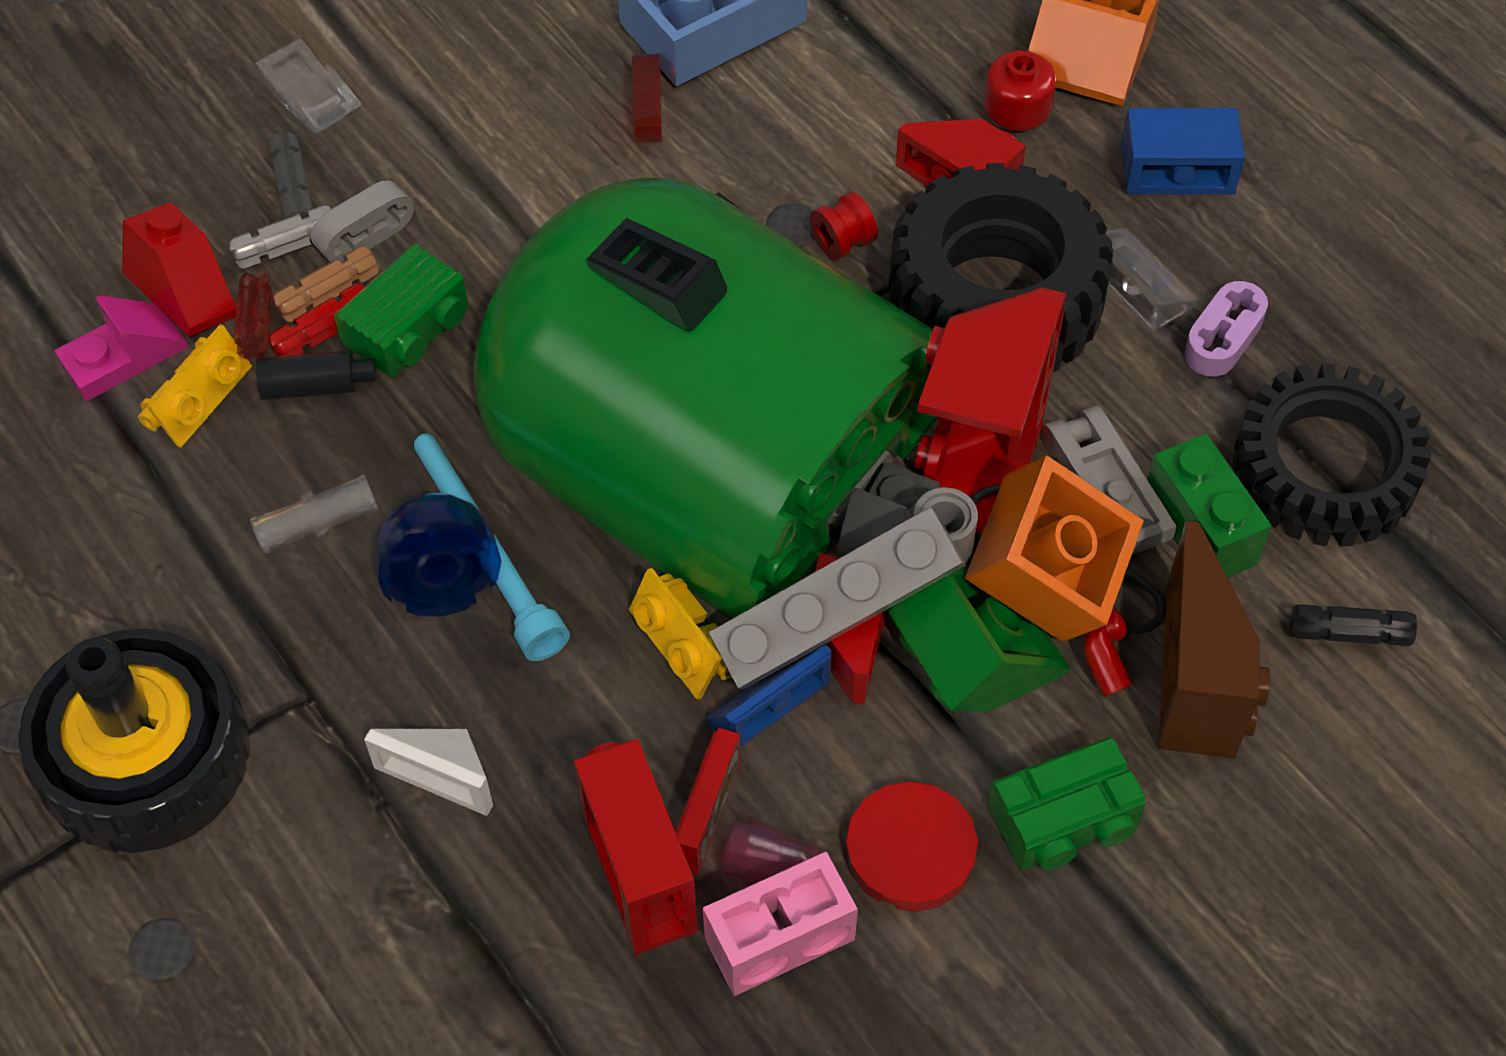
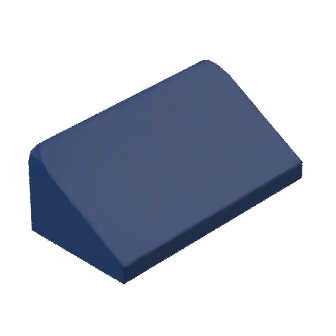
(773, 696)

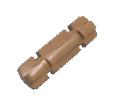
(325, 283)

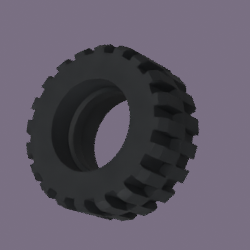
(1007, 217)

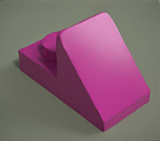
(129, 343)

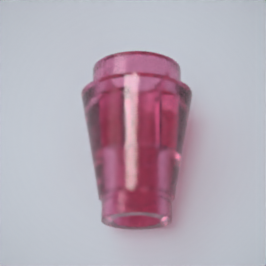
(760, 851)

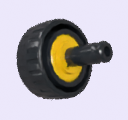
(134, 740)

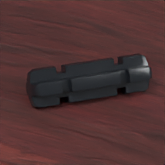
(1353, 625)

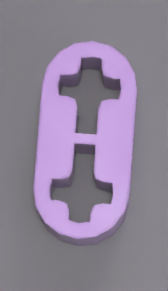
(1235, 333)

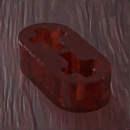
(647, 98)

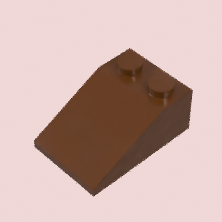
(1208, 657)

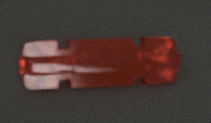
(253, 315)

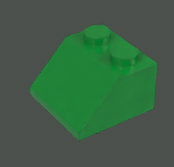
(975, 645)

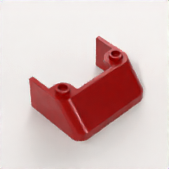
(989, 392)

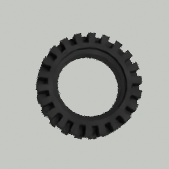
(1328, 512)

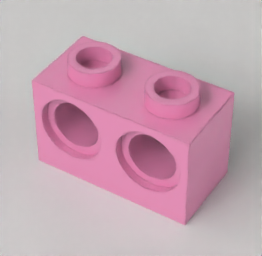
(780, 923)

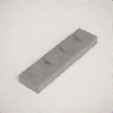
(837, 598)

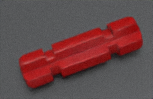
(312, 326)

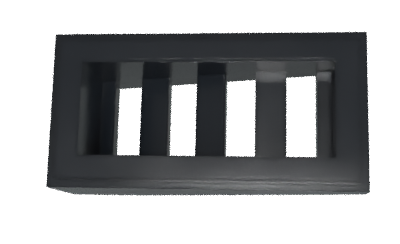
(688, 294)

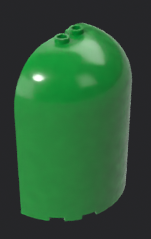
(708, 442)

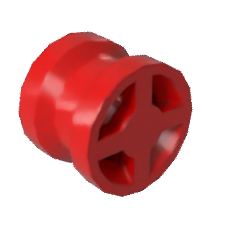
(843, 225)

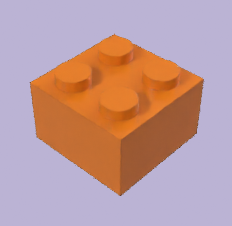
(1055, 549)

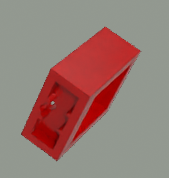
(636, 845)

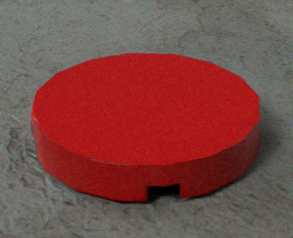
(911, 846)

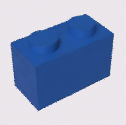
(1182, 150)

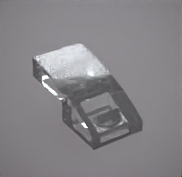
(307, 88)

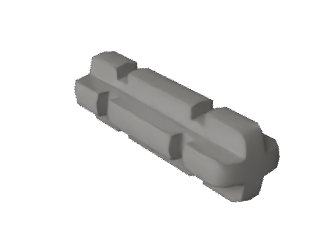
(275, 239)

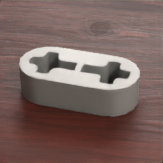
(363, 220)

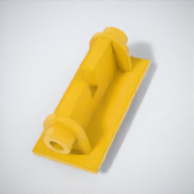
(196, 387)
(669, 618)

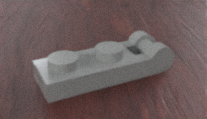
(1109, 469)

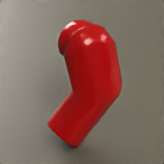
(1103, 655)

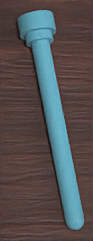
(538, 629)

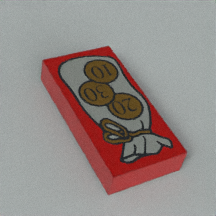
(708, 797)

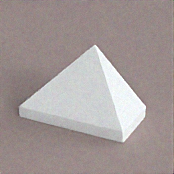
(433, 760)

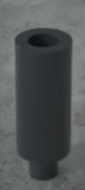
(312, 374)

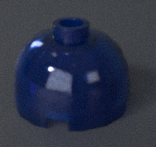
(436, 554)

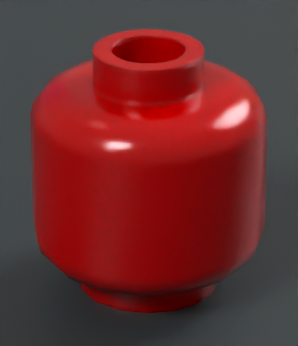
(1020, 90)

